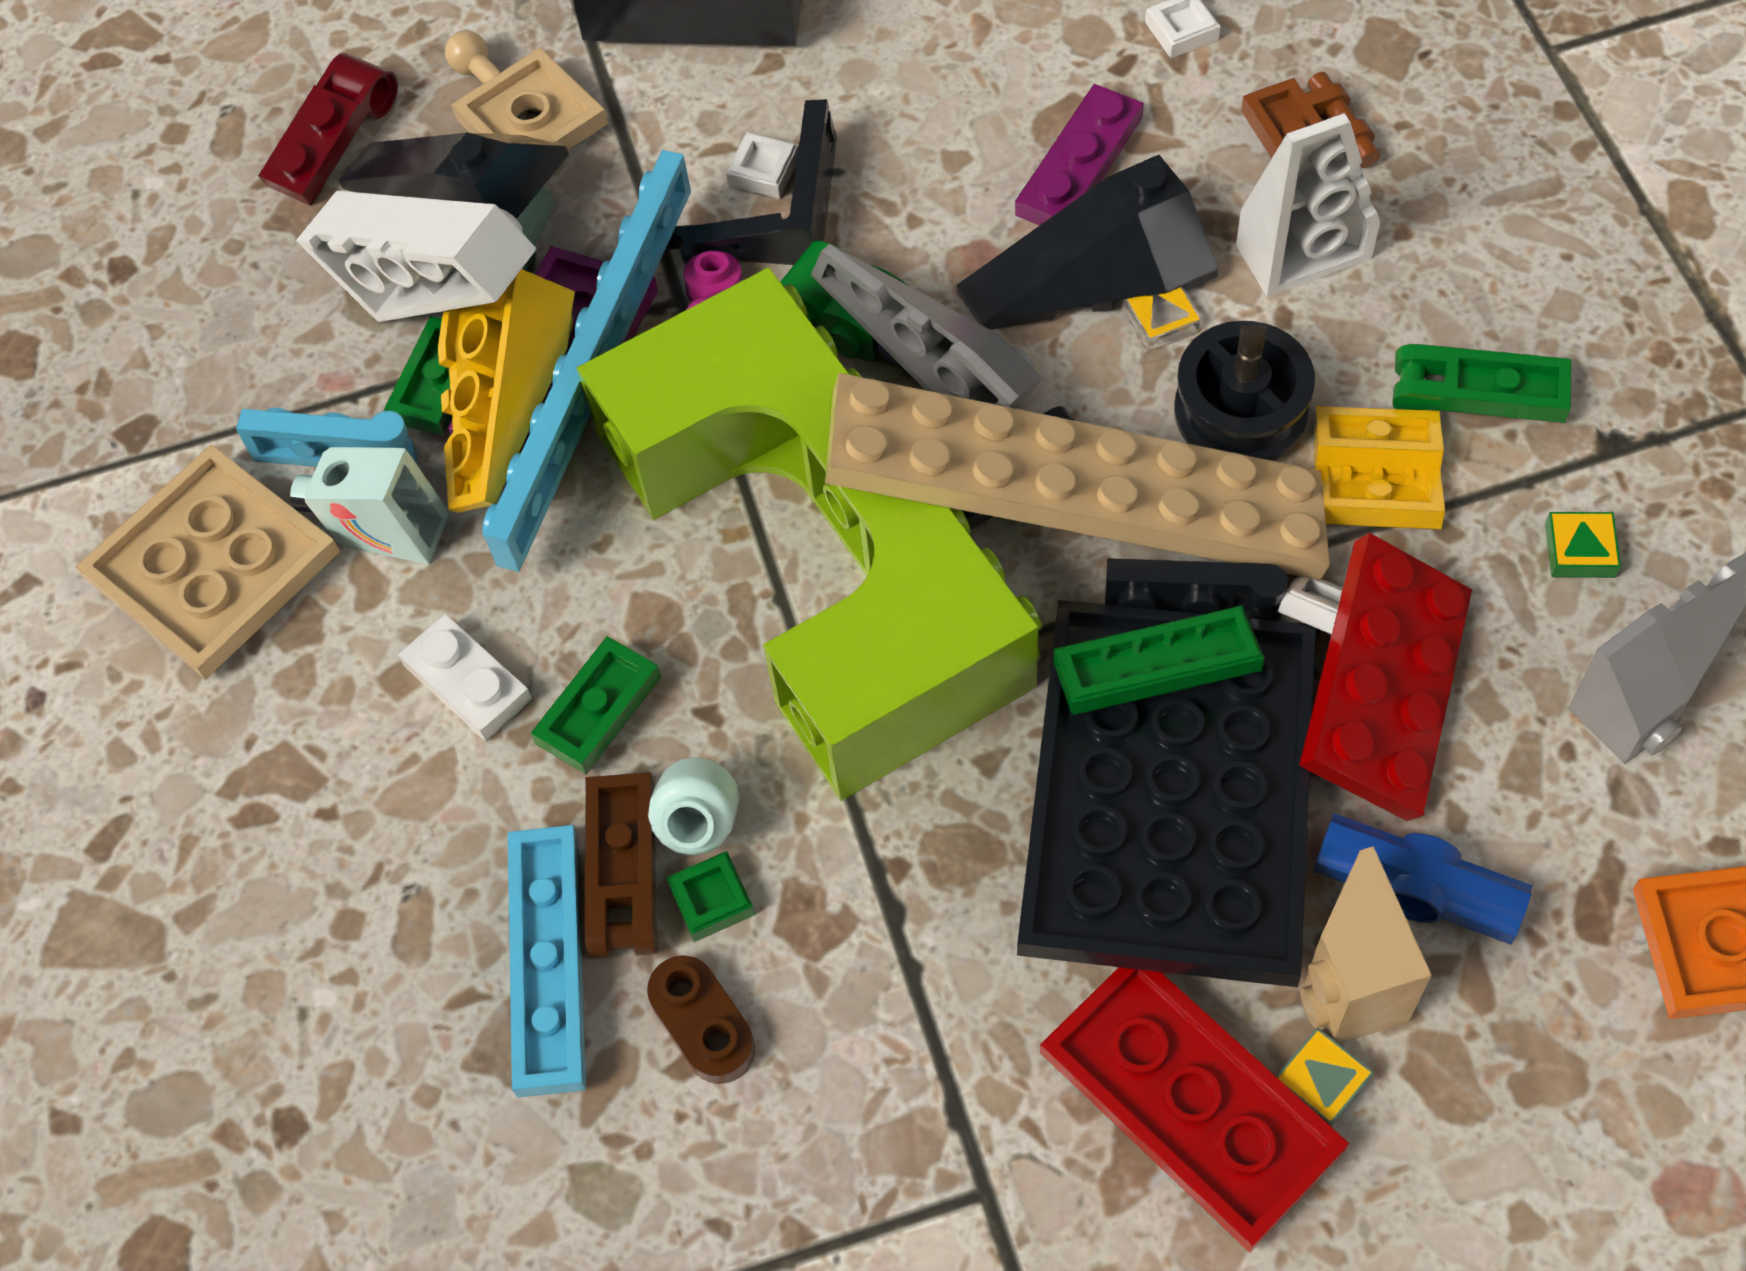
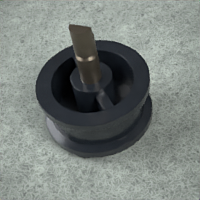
(1244, 390)

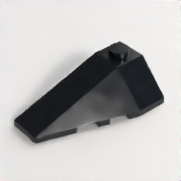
(1111, 244)

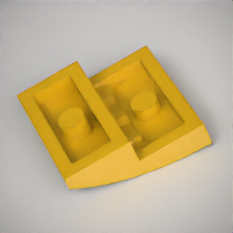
(1380, 466)

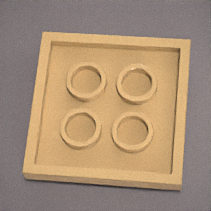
(208, 560)

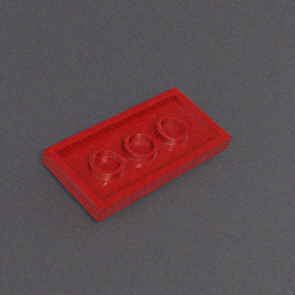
(1387, 678)
(1194, 1101)

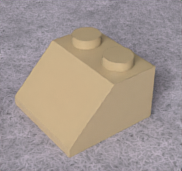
(1366, 960)

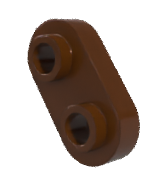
(698, 1016)

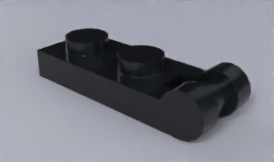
(1196, 586)

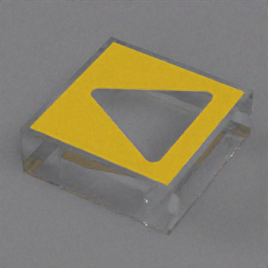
(1163, 318)

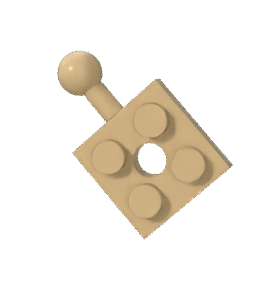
(529, 84)

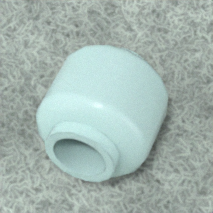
(694, 806)

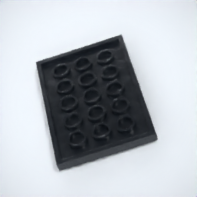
(1174, 818)

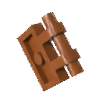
(1287, 108)

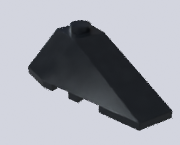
(458, 168)

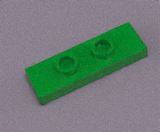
(1157, 660)

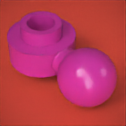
(709, 275)

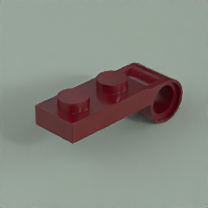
(327, 125)

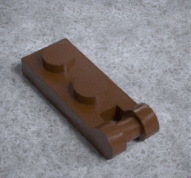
(619, 864)

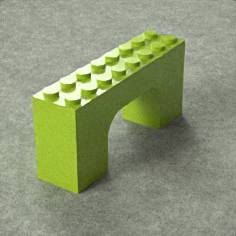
(932, 626)

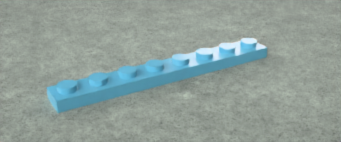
(598, 328)

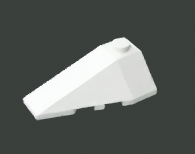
(1309, 209)

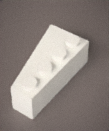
(416, 252)

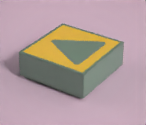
(1325, 1076)

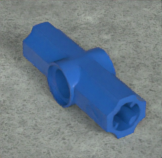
(1430, 878)

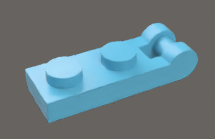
(302, 438)

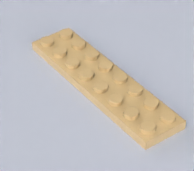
(1075, 476)

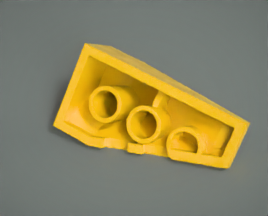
(498, 373)

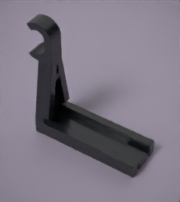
(769, 236)

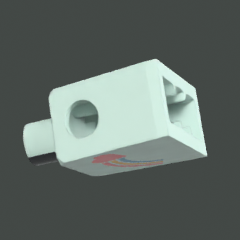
(374, 502)

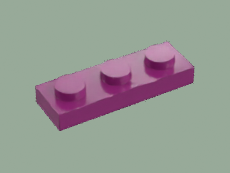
(1080, 153)

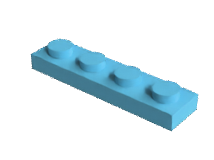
(545, 962)

